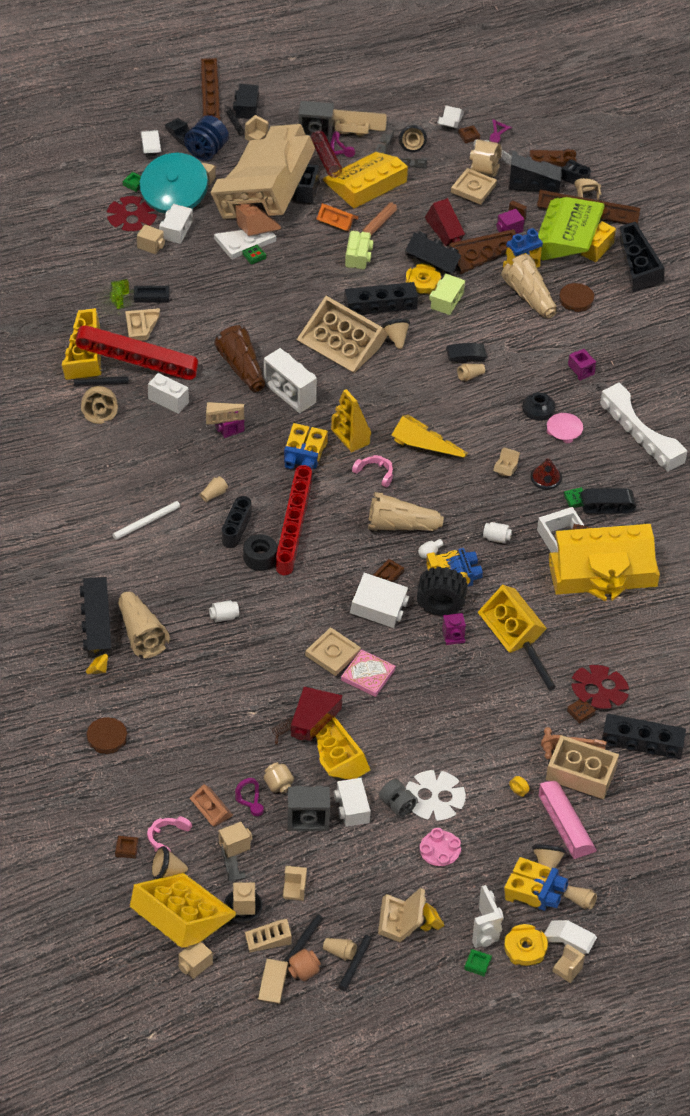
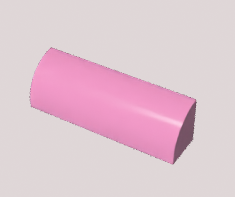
(565, 819)

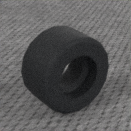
(258, 561)

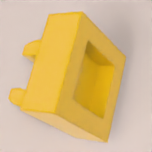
(432, 918)

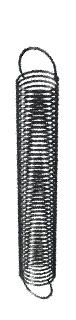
(231, 118)

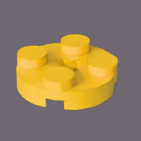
(428, 272)
(521, 955)

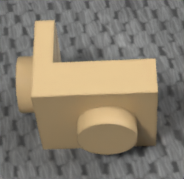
(507, 462)

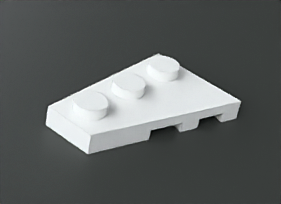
(236, 241)

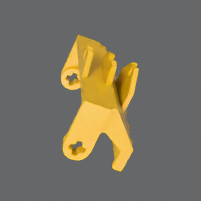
(604, 560)

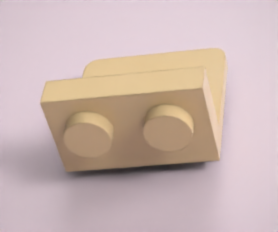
(401, 917)

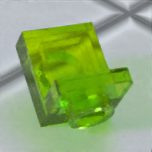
(118, 289)

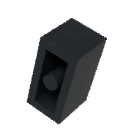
(246, 101)
(308, 184)

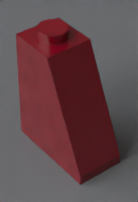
(444, 222)
(314, 712)

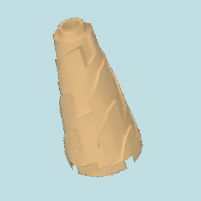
(529, 285)
(394, 514)
(143, 628)

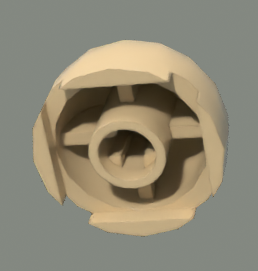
(99, 404)

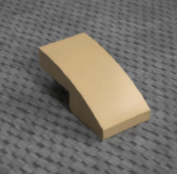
(273, 981)

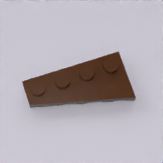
(481, 249)

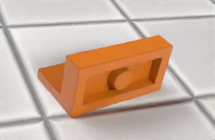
(336, 217)

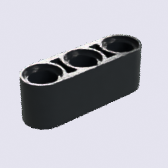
(608, 500)
(236, 521)

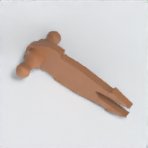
(550, 742)

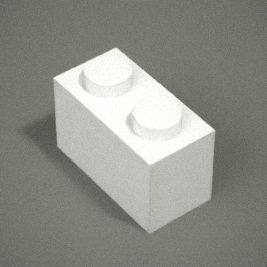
(176, 223)
(168, 393)
(352, 801)

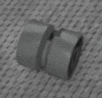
(398, 798)

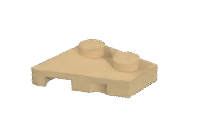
(141, 323)

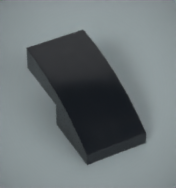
(178, 129)
(463, 351)

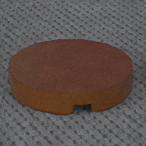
(576, 297)
(106, 735)

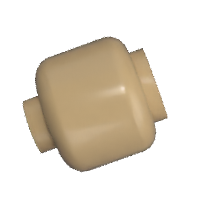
(278, 778)

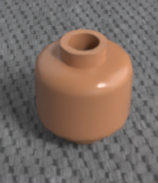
(304, 965)

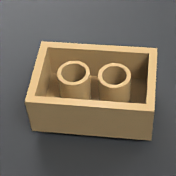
(582, 767)

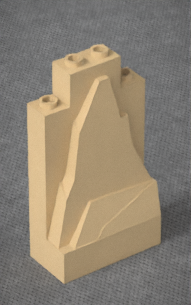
(266, 172)

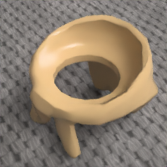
(584, 186)

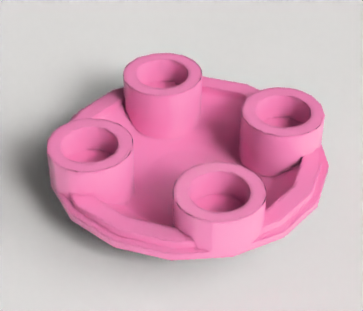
(564, 427)
(440, 847)

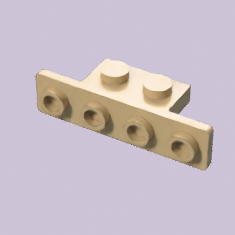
(358, 122)

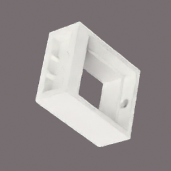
(554, 522)

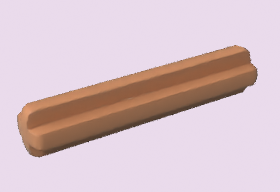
(380, 218)

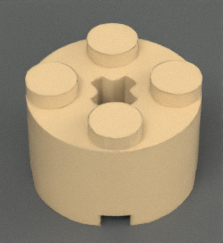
(486, 157)

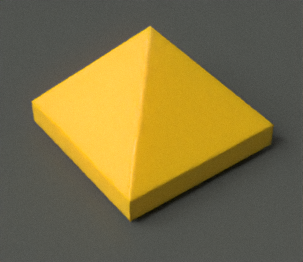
(98, 665)

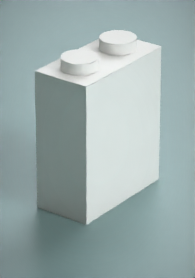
(379, 600)

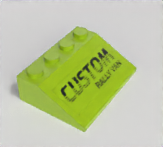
(569, 227)

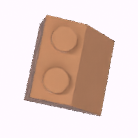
(254, 219)

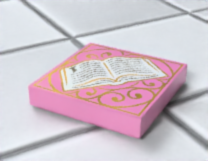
(368, 673)

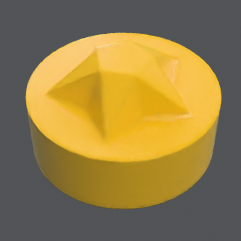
(519, 786)

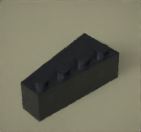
(640, 259)
(97, 617)

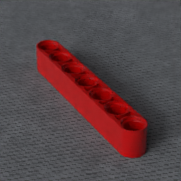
(136, 352)
(294, 520)

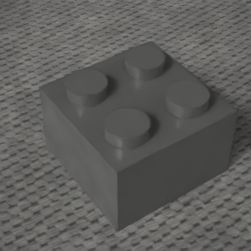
(317, 117)
(308, 808)

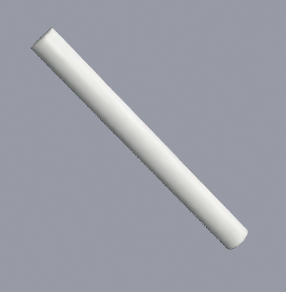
(146, 520)

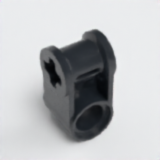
(575, 172)

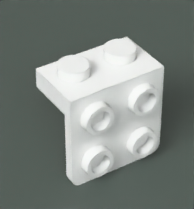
(488, 926)

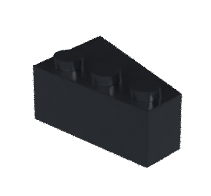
(533, 175)
(433, 252)

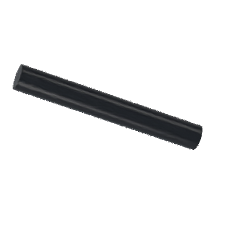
(101, 381)
(539, 666)
(304, 937)
(354, 963)

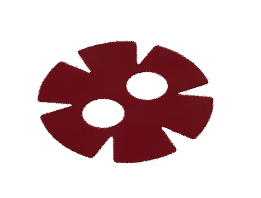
(122, 213)
(600, 699)

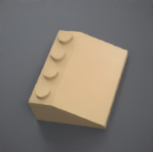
(342, 335)

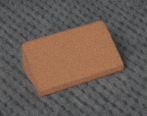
(210, 805)

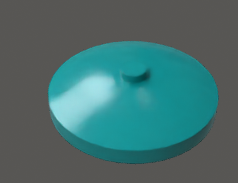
(174, 180)

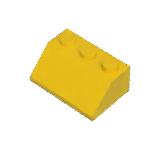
(511, 619)

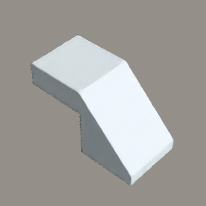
(451, 117)
(150, 141)
(570, 934)

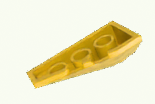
(350, 424)
(415, 434)
(340, 753)

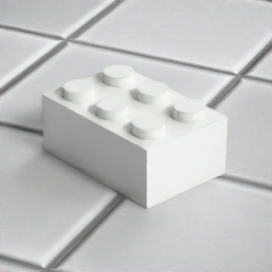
(290, 380)

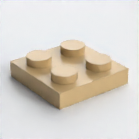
(473, 186)
(332, 651)

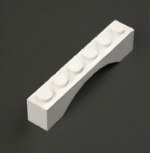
(665, 450)

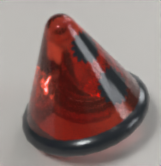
(546, 475)

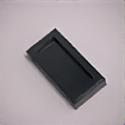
(151, 294)

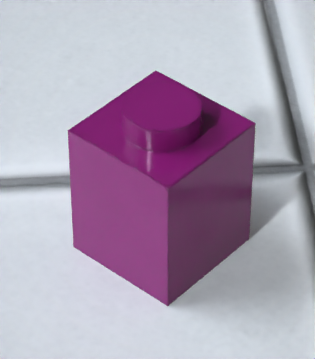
(509, 221)

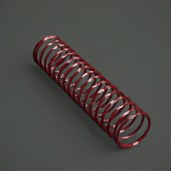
(317, 148)

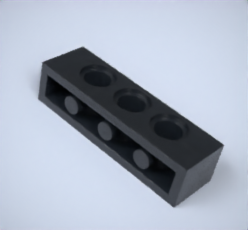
(381, 298)
(644, 736)

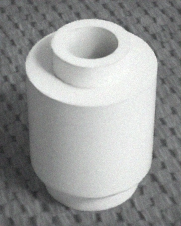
(497, 532)
(224, 611)

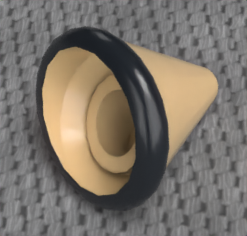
(412, 138)
(397, 331)
(548, 854)
(166, 864)

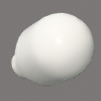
(429, 547)

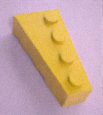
(80, 362)

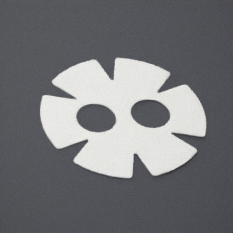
(444, 782)

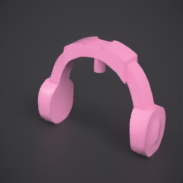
(359, 464)
(181, 823)

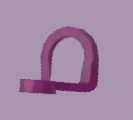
(495, 137)
(348, 151)
(256, 809)

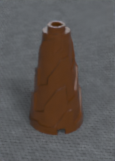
(240, 355)

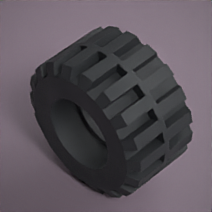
(442, 591)

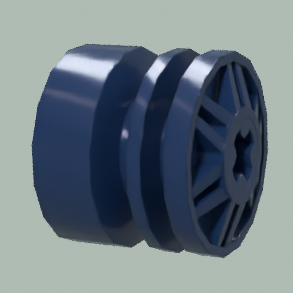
(206, 138)

